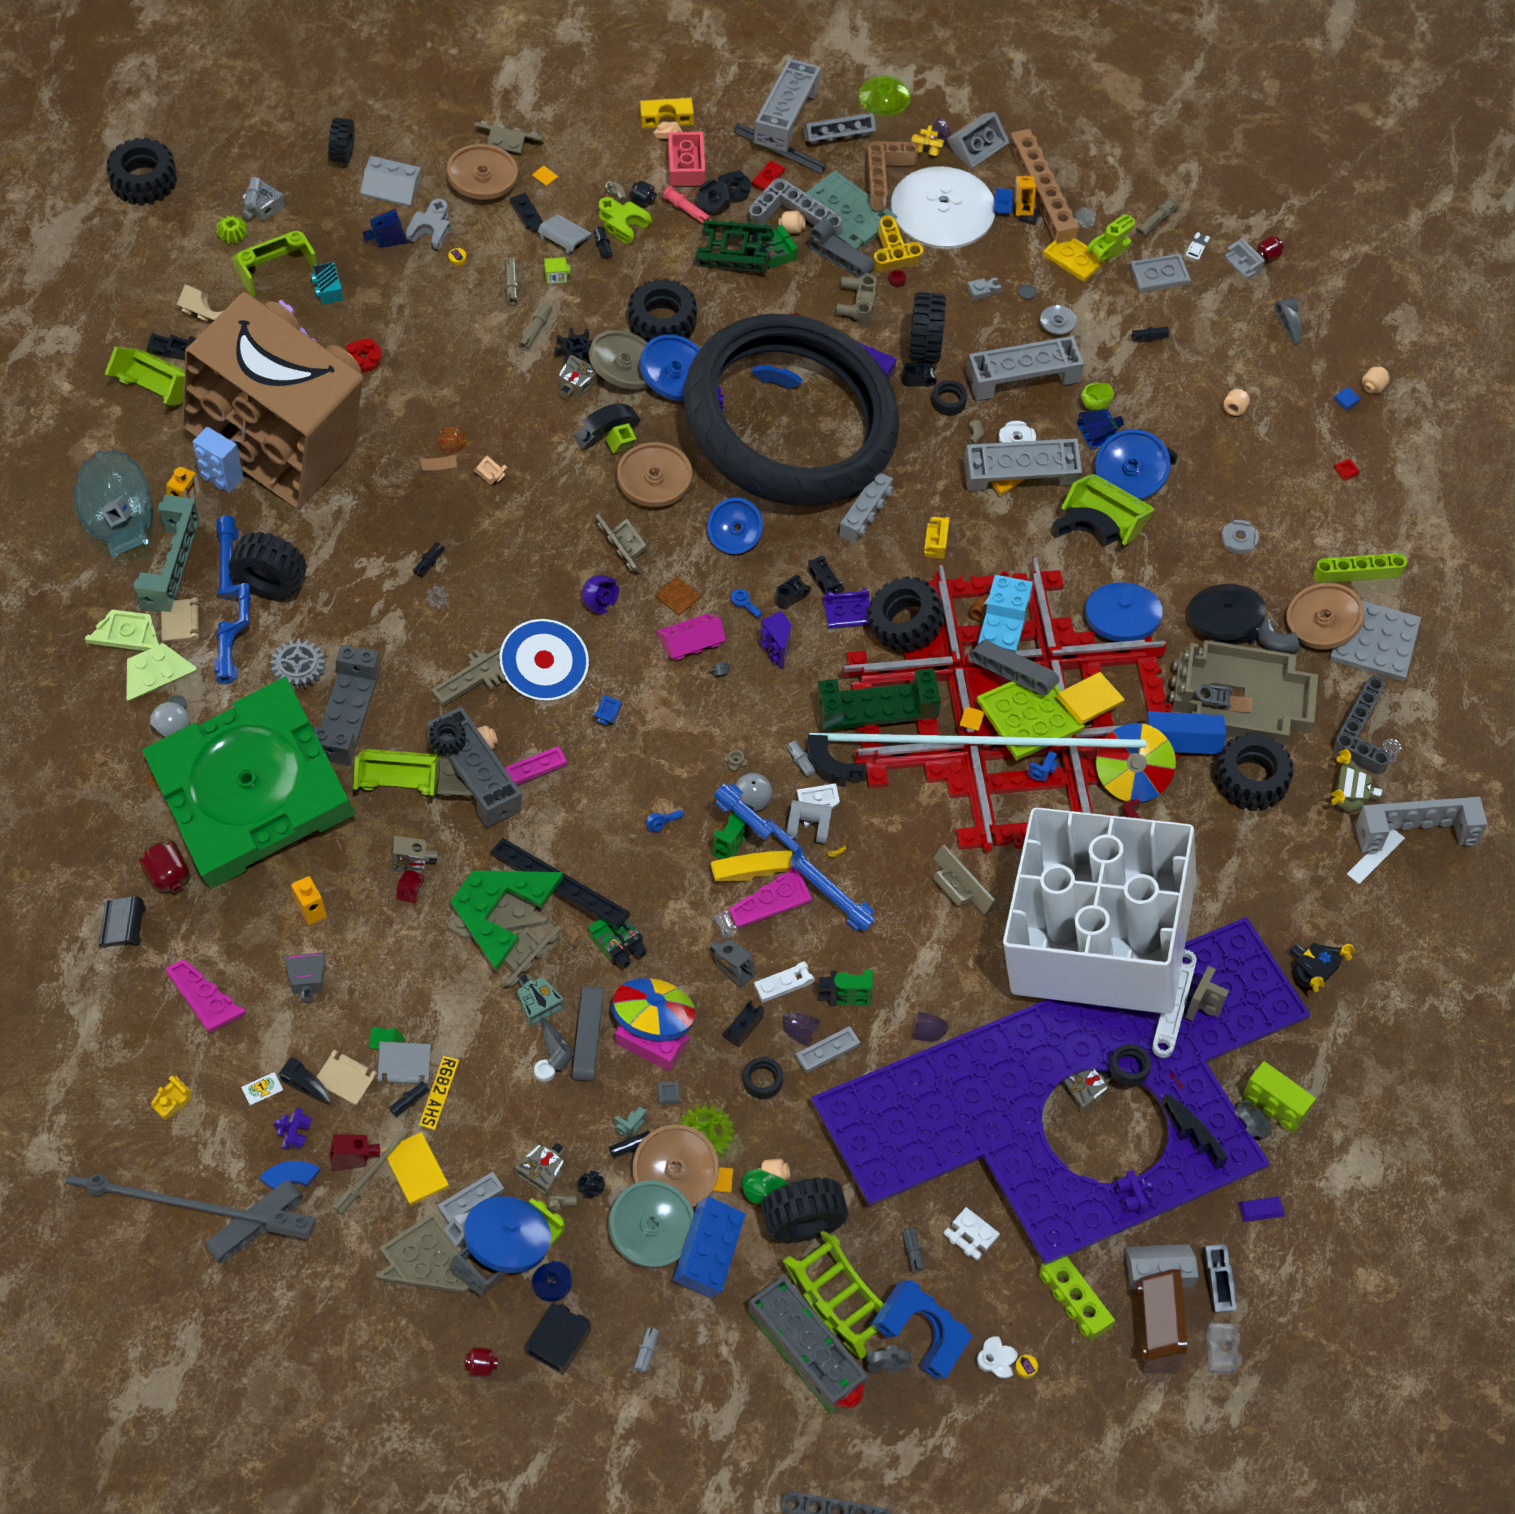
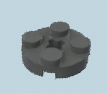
(1255, 1120)
(890, 1359)

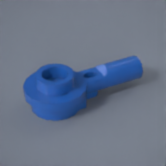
(741, 598)
(657, 820)

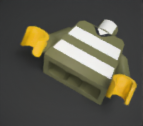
(1353, 785)

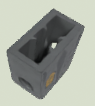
(734, 962)

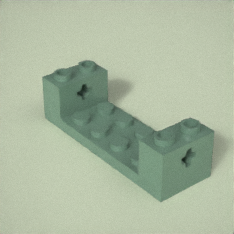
(159, 591)

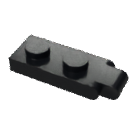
(526, 212)

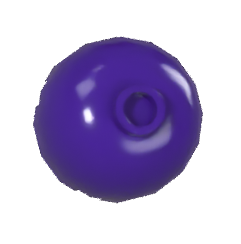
(600, 593)

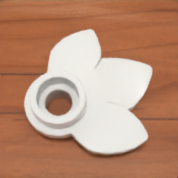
(999, 1356)

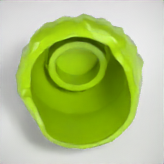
(1097, 396)

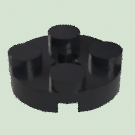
(741, 181)
(717, 204)

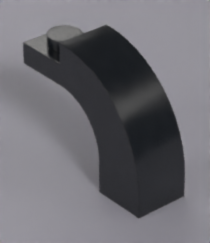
(604, 421)
(1090, 521)
(830, 769)

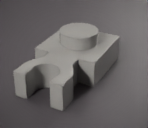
(982, 289)

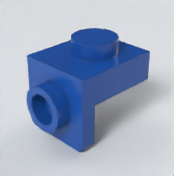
(1003, 201)
(608, 710)
(1042, 772)

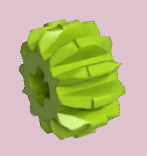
(231, 229)

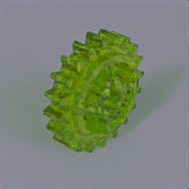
(710, 1125)

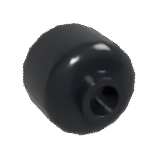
(643, 193)

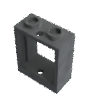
(471, 1276)

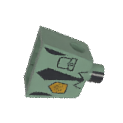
(538, 999)

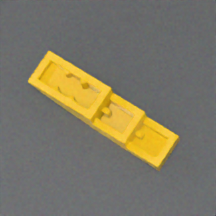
(750, 865)

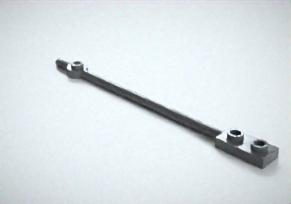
(279, 1222)

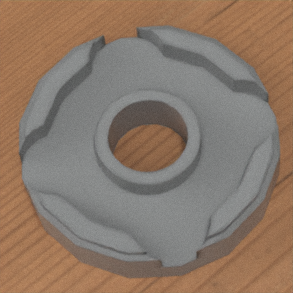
(1237, 545)

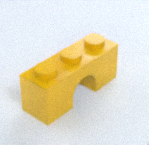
(653, 110)

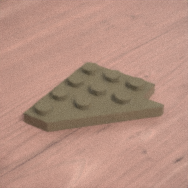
(511, 914)
(423, 1258)

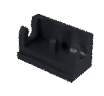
(824, 576)
(744, 1024)

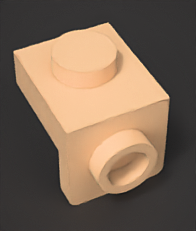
(665, 127)
(490, 470)

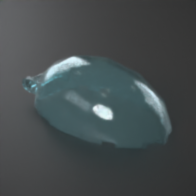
(104, 480)

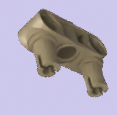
(865, 288)

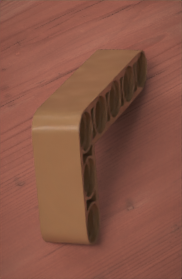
(886, 154)

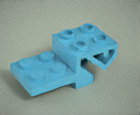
(1006, 612)

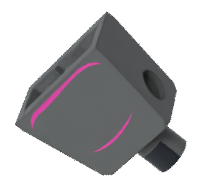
(306, 974)

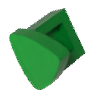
(385, 1035)

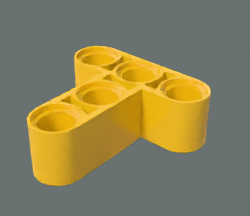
(895, 249)

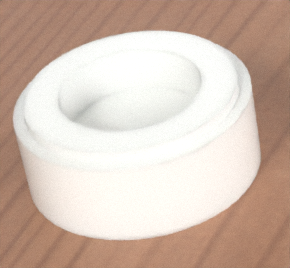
(544, 1071)

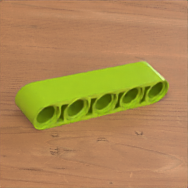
(1360, 568)

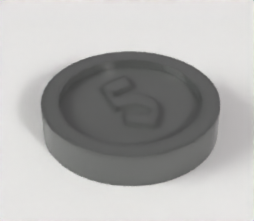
(1027, 292)
(179, 700)

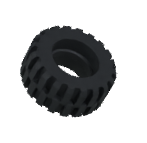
(145, 187)
(662, 295)
(927, 327)
(268, 565)
(914, 632)
(1260, 751)
(804, 1210)

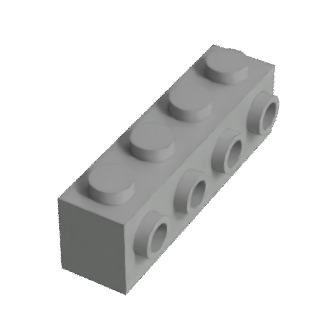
(836, 127)
(865, 508)

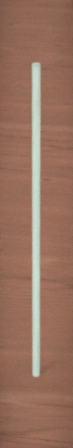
(985, 740)

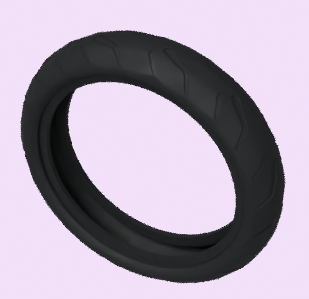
(765, 476)

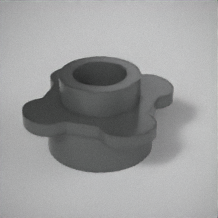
(720, 668)

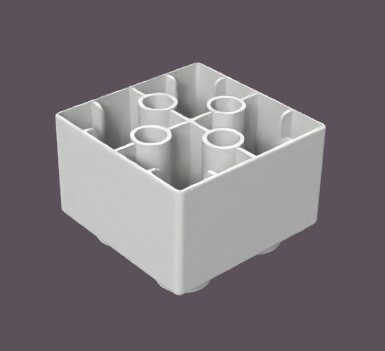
(1101, 910)

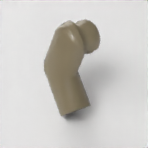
(616, 189)

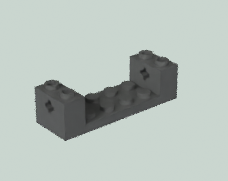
(348, 703)
(482, 772)

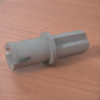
(252, 192)
(801, 758)
(646, 1350)

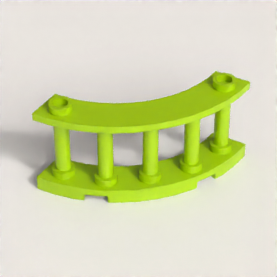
(824, 1309)

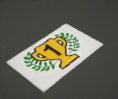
(262, 1088)

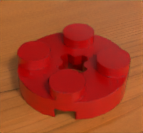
(368, 347)

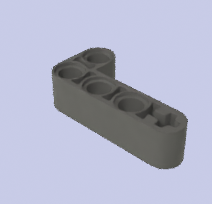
(838, 251)

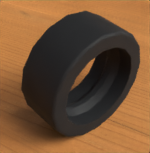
(952, 387)
(1132, 1051)
(767, 1063)

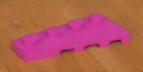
(779, 896)
(204, 998)

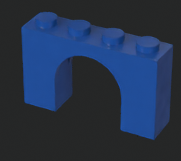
(949, 1335)

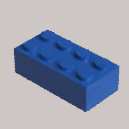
(709, 1247)

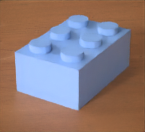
(217, 459)

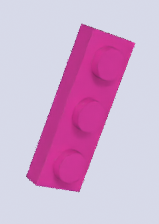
(536, 765)

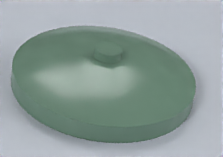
(650, 1223)

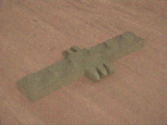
(480, 669)

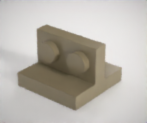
(1207, 997)

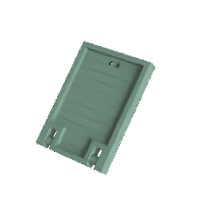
(853, 206)

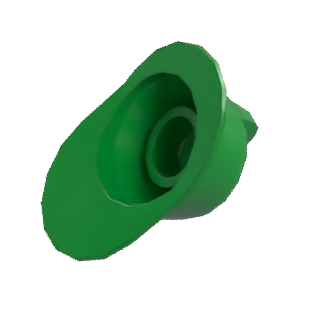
(759, 1183)

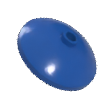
(724, 520)

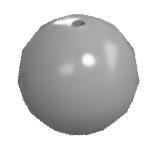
(169, 718)
(756, 790)

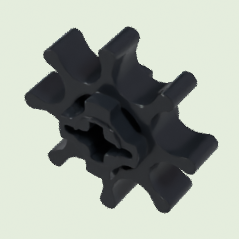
(574, 345)

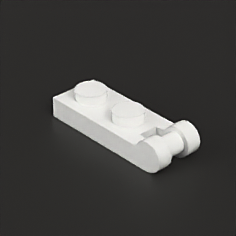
(783, 982)

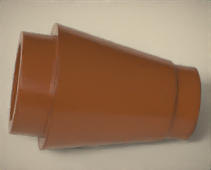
(979, 608)

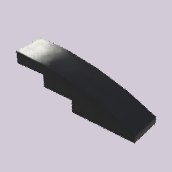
(170, 347)
(1190, 1126)

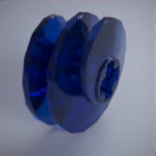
(552, 1291)

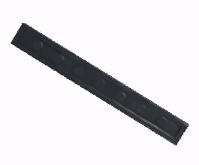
(568, 887)

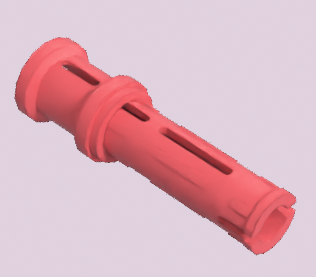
(681, 201)

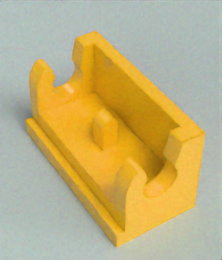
(936, 537)

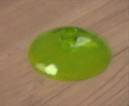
(884, 95)

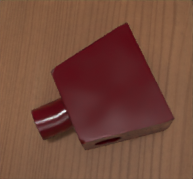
(351, 1151)

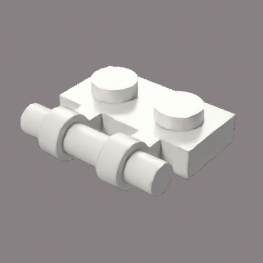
(975, 1229)

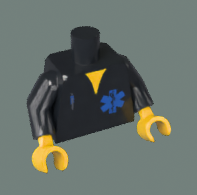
(1318, 963)

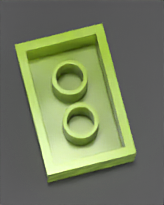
(1279, 1097)

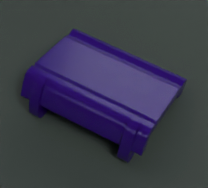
(847, 609)

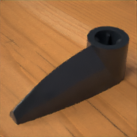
(301, 1079)

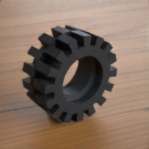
(447, 727)

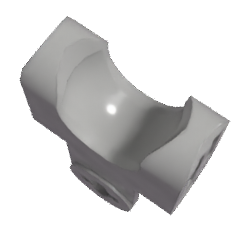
(432, 222)

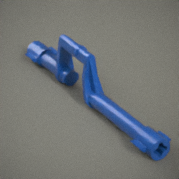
(224, 665)
(730, 799)

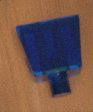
(386, 230)
(1098, 426)

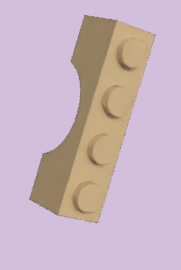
(196, 301)

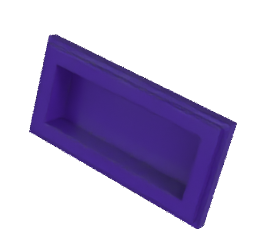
(1261, 1209)

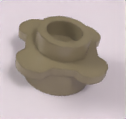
(735, 755)

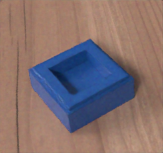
(1347, 398)

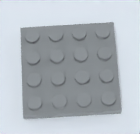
(1382, 644)

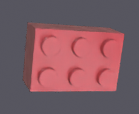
(686, 158)

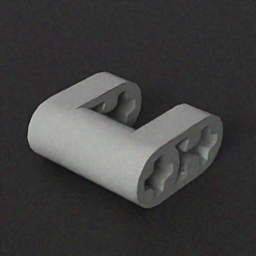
(810, 812)

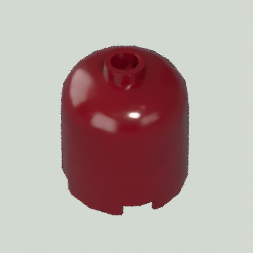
(165, 867)

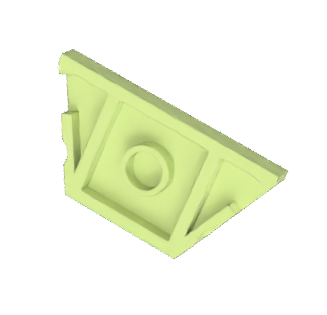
(125, 631)
(155, 670)

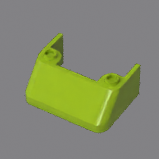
(270, 250)
(149, 372)
(1125, 509)
(397, 769)

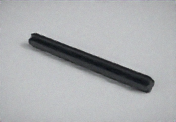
(791, 153)

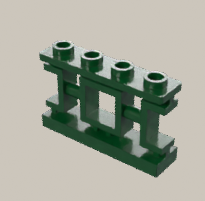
(734, 258)

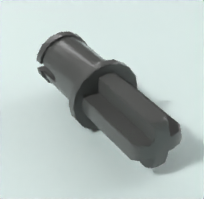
(913, 1250)

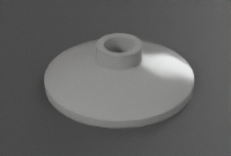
(1058, 319)

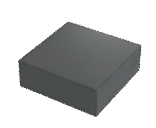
(668, 1093)

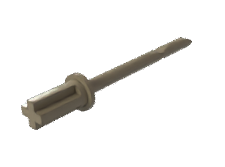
(352, 1192)

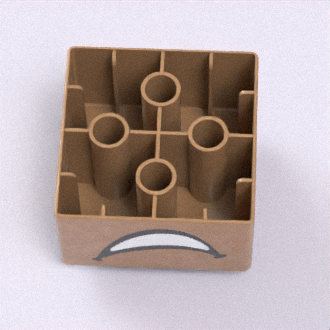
(273, 396)

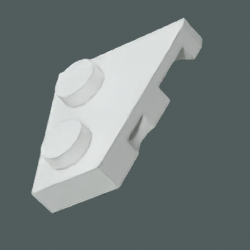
(821, 795)

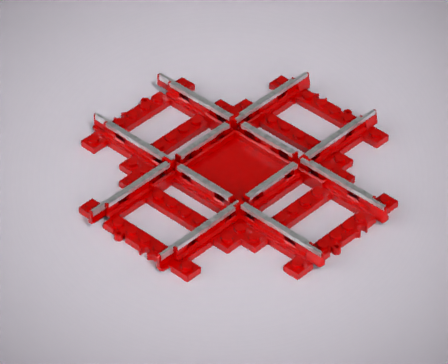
(973, 681)

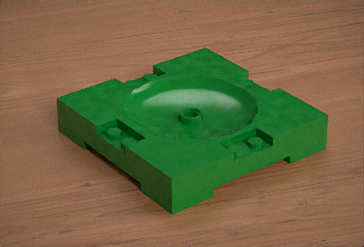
(239, 822)

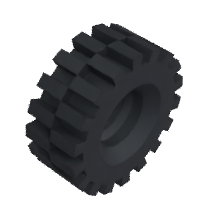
(341, 140)

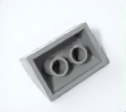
(978, 139)
(391, 181)
(1154, 1259)

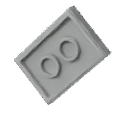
(1159, 272)

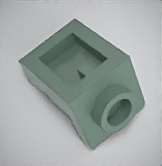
(633, 1124)

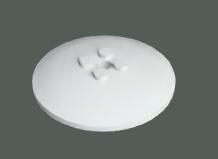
(942, 224)

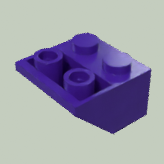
(776, 637)

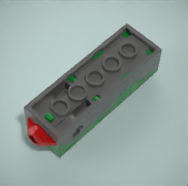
(808, 1346)

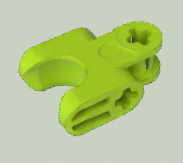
(619, 217)
(1114, 240)

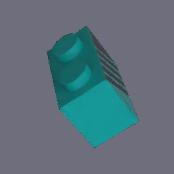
(327, 283)

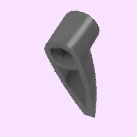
(1288, 315)
(556, 1046)

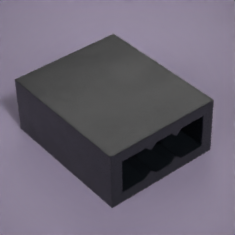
(558, 1338)

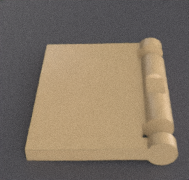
(181, 621)
(346, 1077)

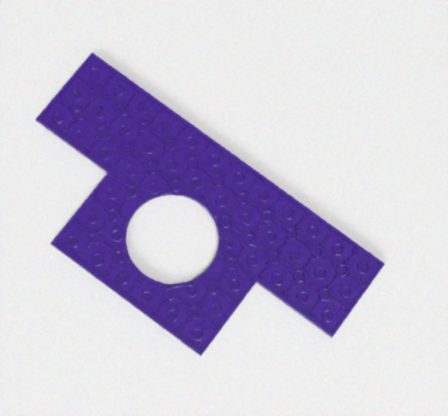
(991, 1085)

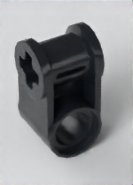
(917, 374)
(791, 592)

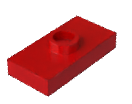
(768, 175)

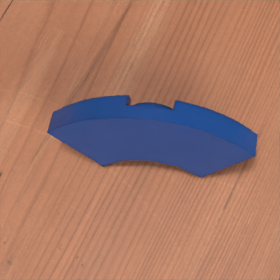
(784, 377)
(295, 1171)

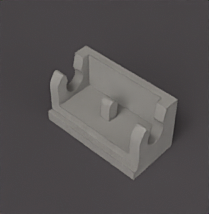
(1244, 259)

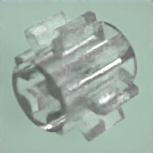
(1085, 217)
(433, 600)

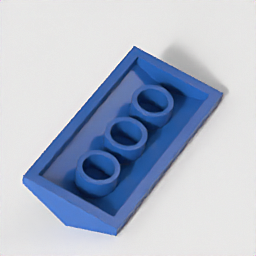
(1191, 731)

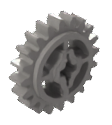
(299, 666)

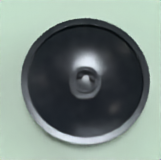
(1227, 611)

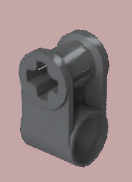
(1217, 696)

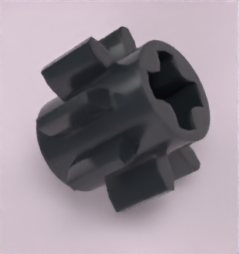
(591, 1184)

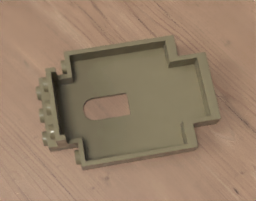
(1280, 694)

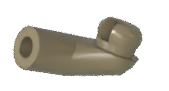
(978, 431)
(558, 1201)

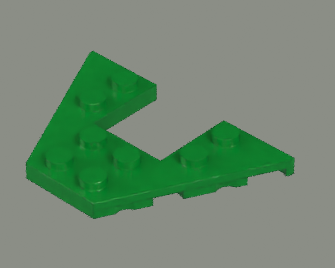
(483, 893)

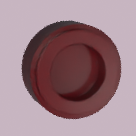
(897, 278)

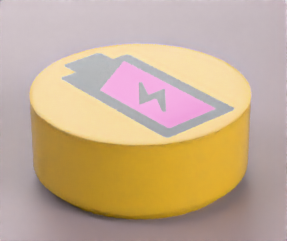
(457, 257)
(1026, 1366)

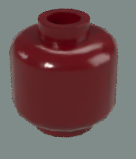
(1270, 248)
(481, 1362)

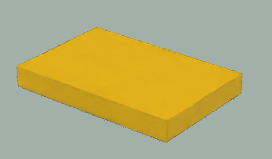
(1073, 258)
(1090, 698)
(416, 1169)

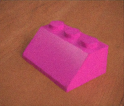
(691, 635)
(657, 1052)

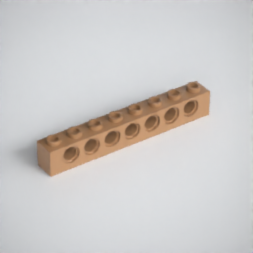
(1048, 192)

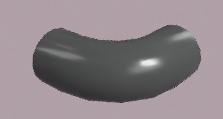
(1277, 642)

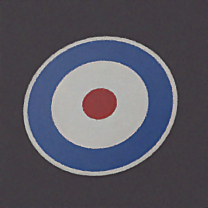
(544, 659)

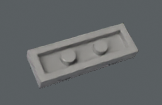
(828, 1049)
(470, 1196)

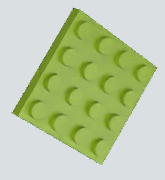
(1025, 713)

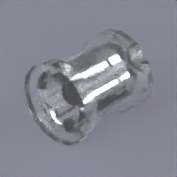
(1393, 748)
(724, 917)

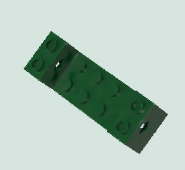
(878, 704)

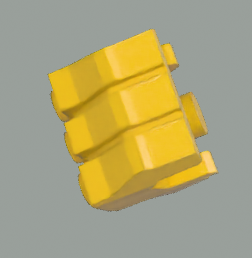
(171, 1098)

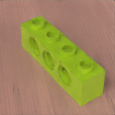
(1089, 1327)

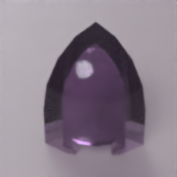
(943, 130)
(800, 1026)
(929, 1028)

